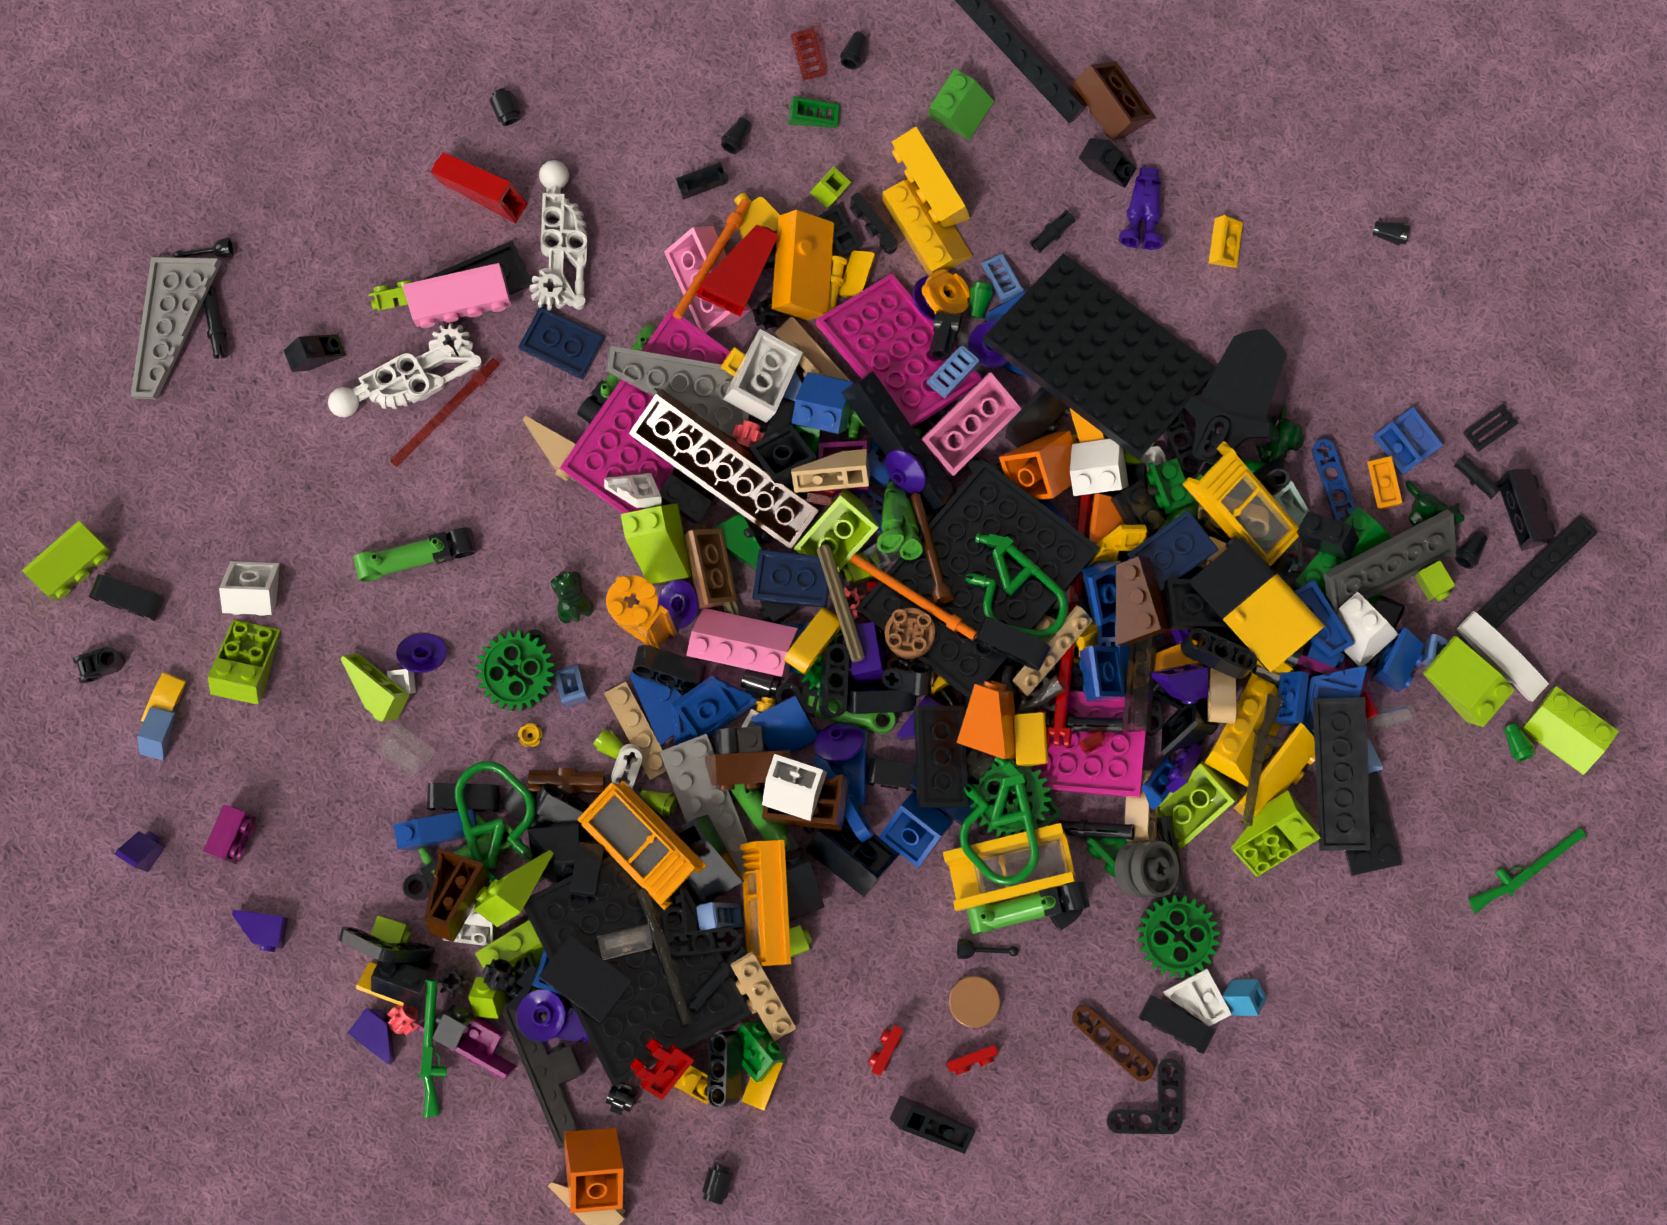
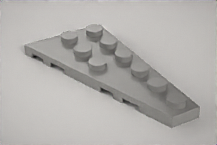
(170, 307)
(691, 382)

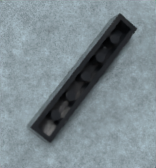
(893, 432)

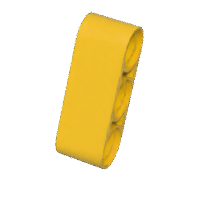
(813, 640)

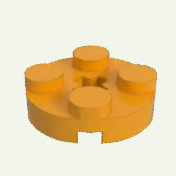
(944, 281)
(626, 587)

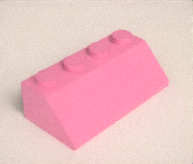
(685, 260)
(457, 295)
(970, 425)
(742, 642)

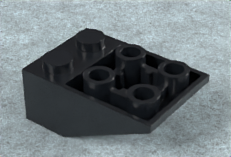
(721, 872)

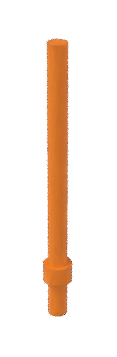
(733, 222)
(953, 621)

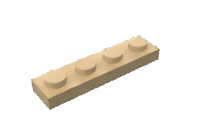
(637, 729)

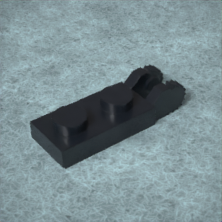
(874, 224)

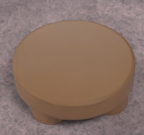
(910, 632)
(974, 1002)

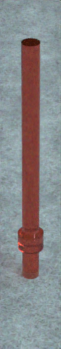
(478, 379)

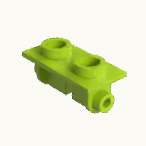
(385, 295)

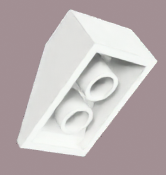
(763, 376)

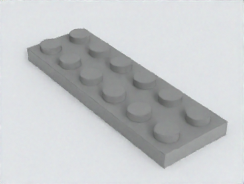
(698, 797)

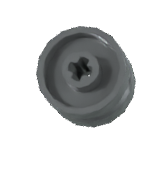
(1146, 869)

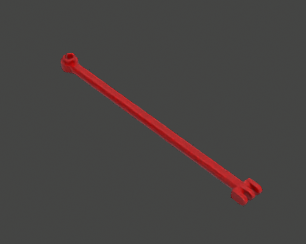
(1066, 663)

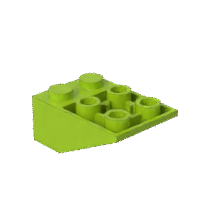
(244, 662)
(1276, 834)

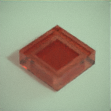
(821, 497)
(1093, 742)

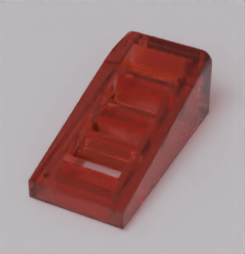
(801, 36)

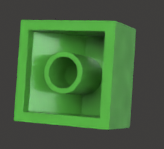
(961, 104)

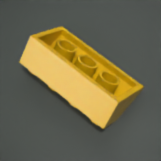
(930, 179)
(931, 243)
(1234, 745)
(1283, 768)

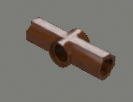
(568, 780)

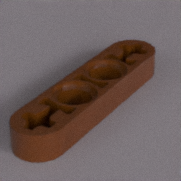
(1114, 1041)

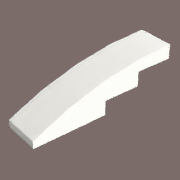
(1502, 656)

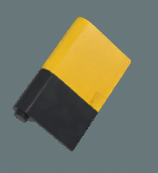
(1256, 604)

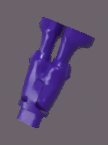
(1144, 205)

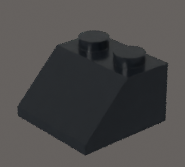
(691, 497)
(403, 981)

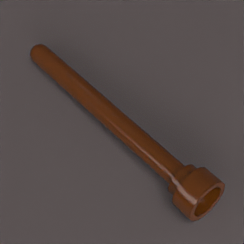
(942, 593)

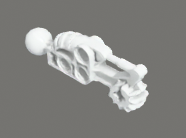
(568, 229)
(400, 390)

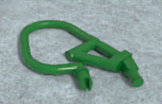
(1002, 546)
(997, 819)
(496, 825)

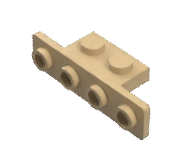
(813, 356)
(1060, 642)
(762, 996)

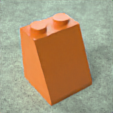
(1041, 465)
(1104, 519)
(990, 720)
(594, 1170)

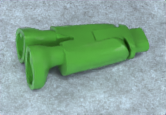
(899, 524)

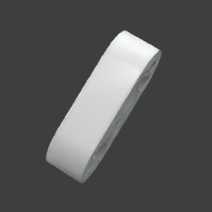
(621, 764)

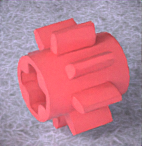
(747, 434)
(853, 594)
(403, 1019)

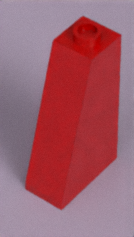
(479, 186)
(739, 271)

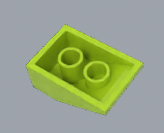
(657, 542)
(1468, 682)
(1198, 802)
(509, 895)

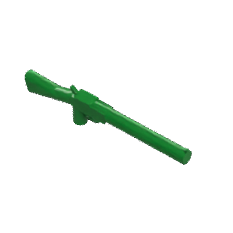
(1509, 885)
(431, 1105)

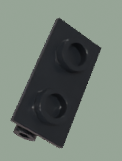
(701, 180)

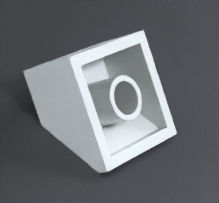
(1097, 467)
(250, 588)
(1365, 627)

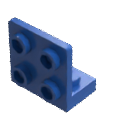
(1293, 692)

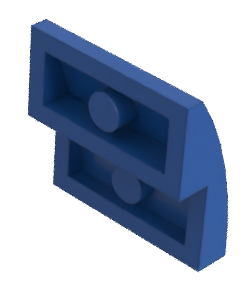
(1408, 440)
(786, 726)

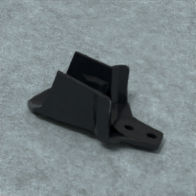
(1241, 395)

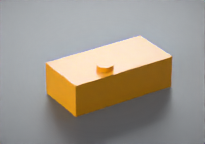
(802, 265)

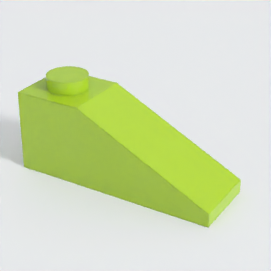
(375, 689)

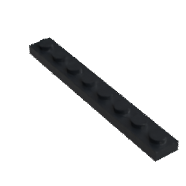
(1025, 57)

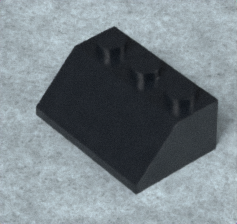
(1036, 418)
(1526, 508)
(850, 859)

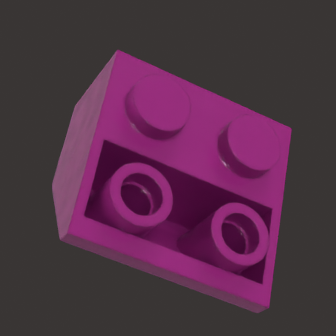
(230, 834)

